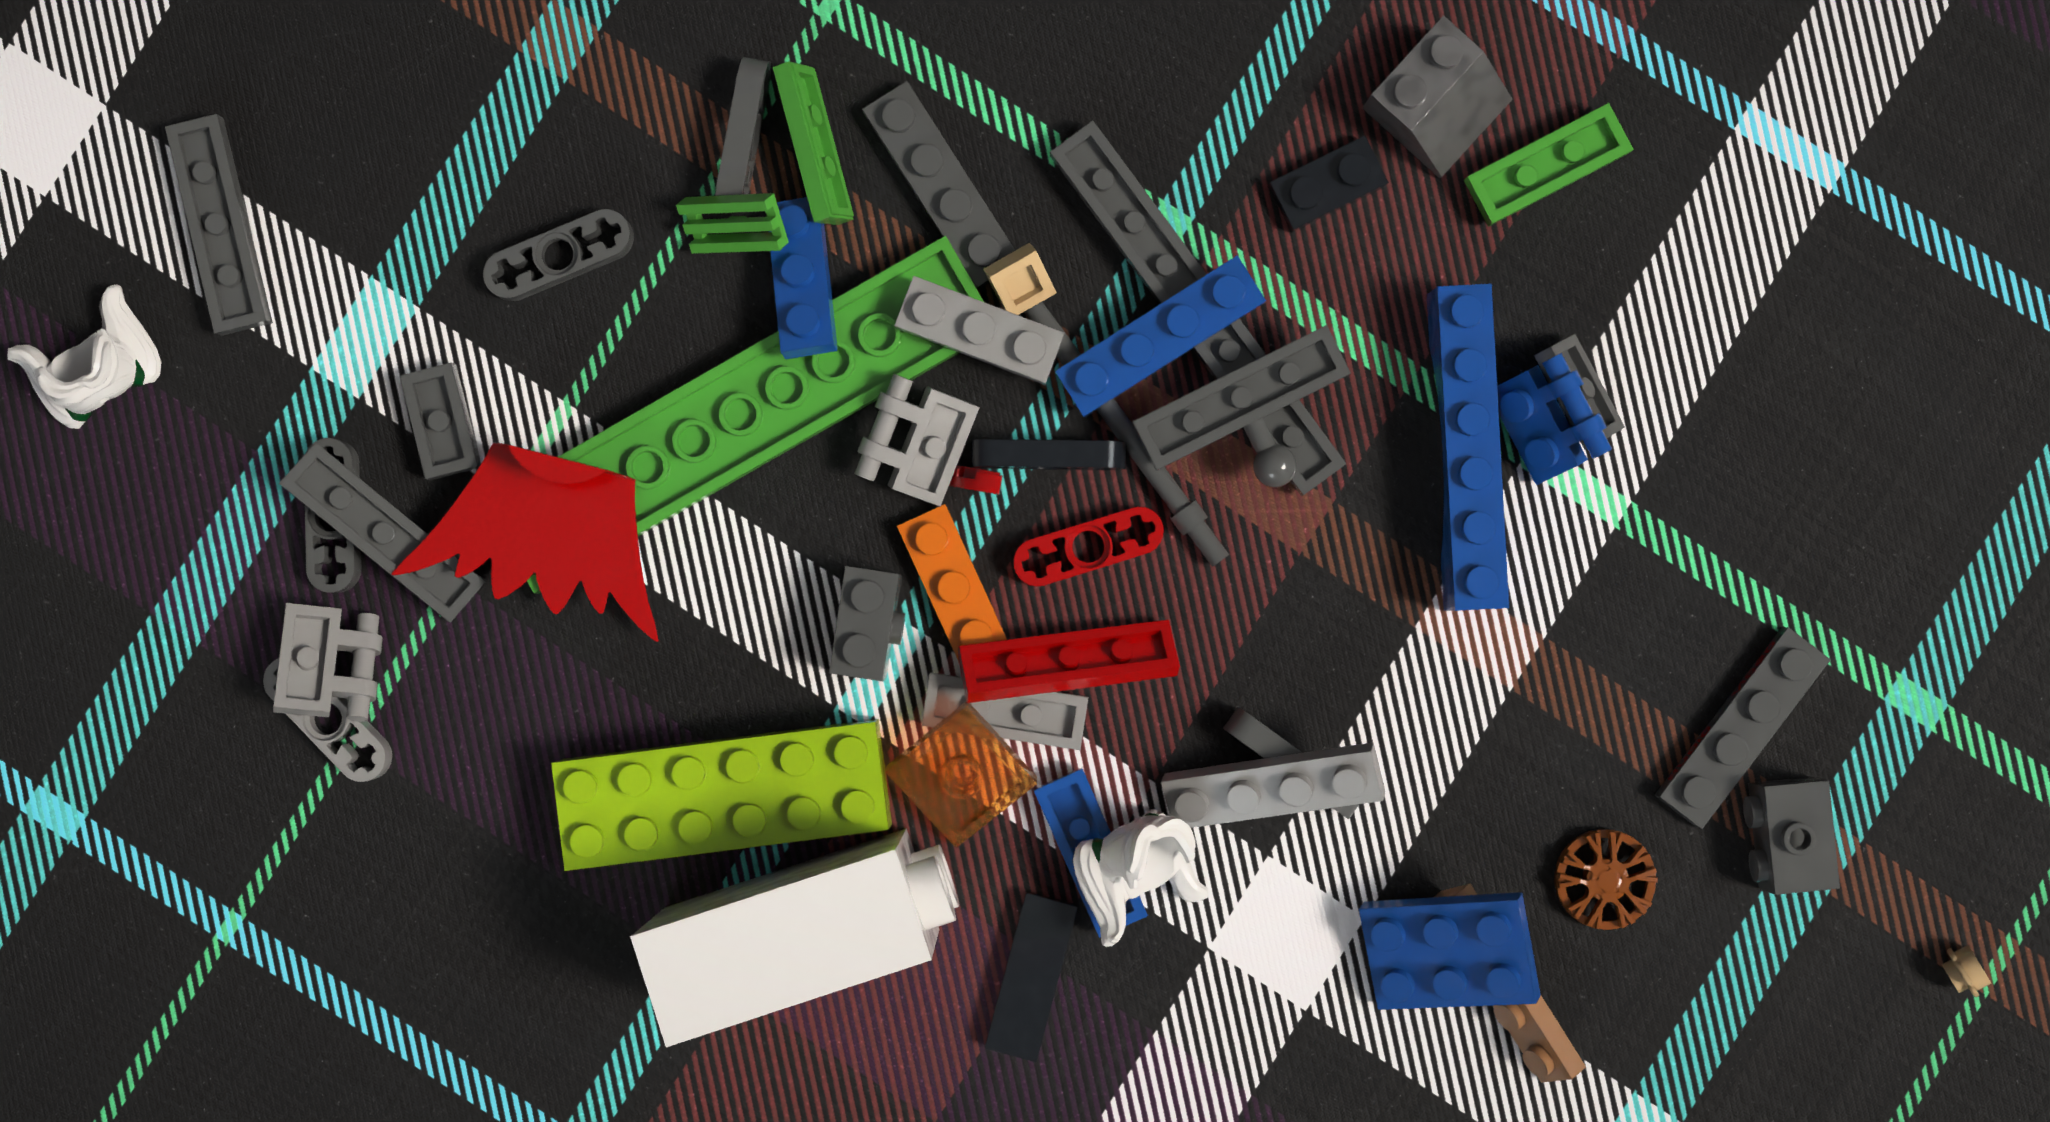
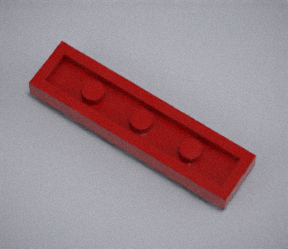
(1068, 661)

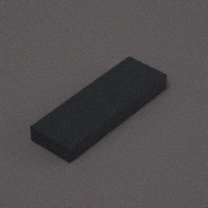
(1031, 976)

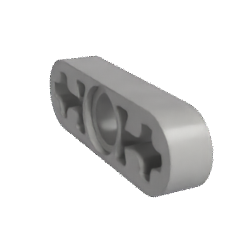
(346, 755)

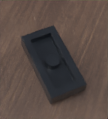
(1328, 184)

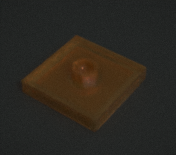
(961, 774)

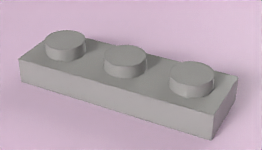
(979, 330)
(1039, 718)

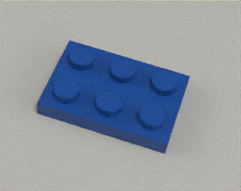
(1450, 951)

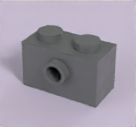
(867, 624)
(1792, 835)

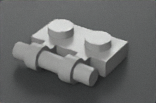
(931, 446)
(309, 659)

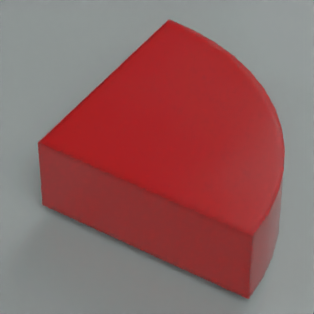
(976, 479)

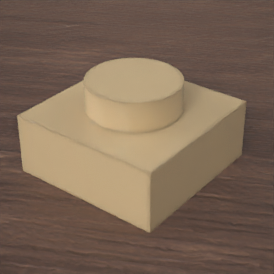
(1020, 280)

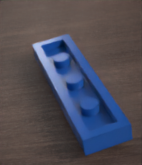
(1160, 336)

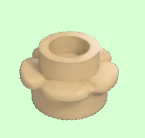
(1965, 971)

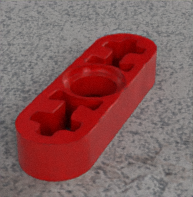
(1122, 522)

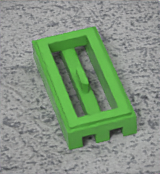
(735, 242)

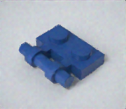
(1539, 425)

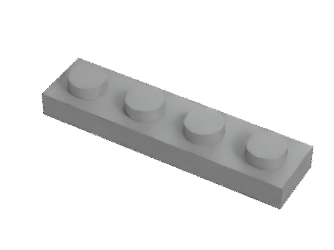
(1275, 786)

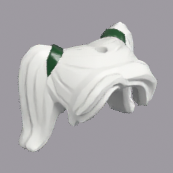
(97, 368)
(1133, 862)

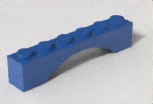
(1470, 431)

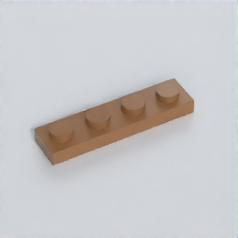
(1534, 1029)

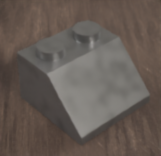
(1439, 97)

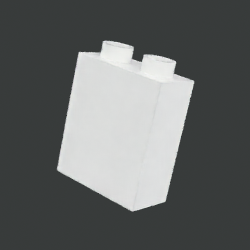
(794, 935)

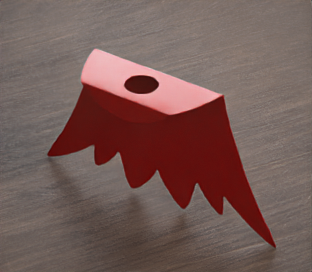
(545, 520)

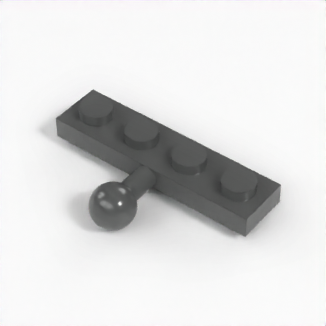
(1242, 402)

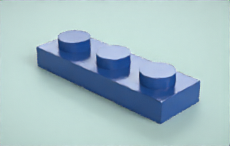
(803, 285)
(1076, 817)

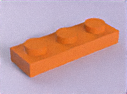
(950, 579)

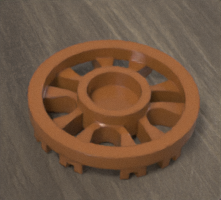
(1605, 879)

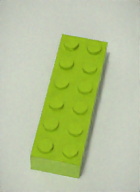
(721, 795)

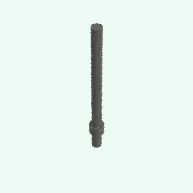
(1187, 516)

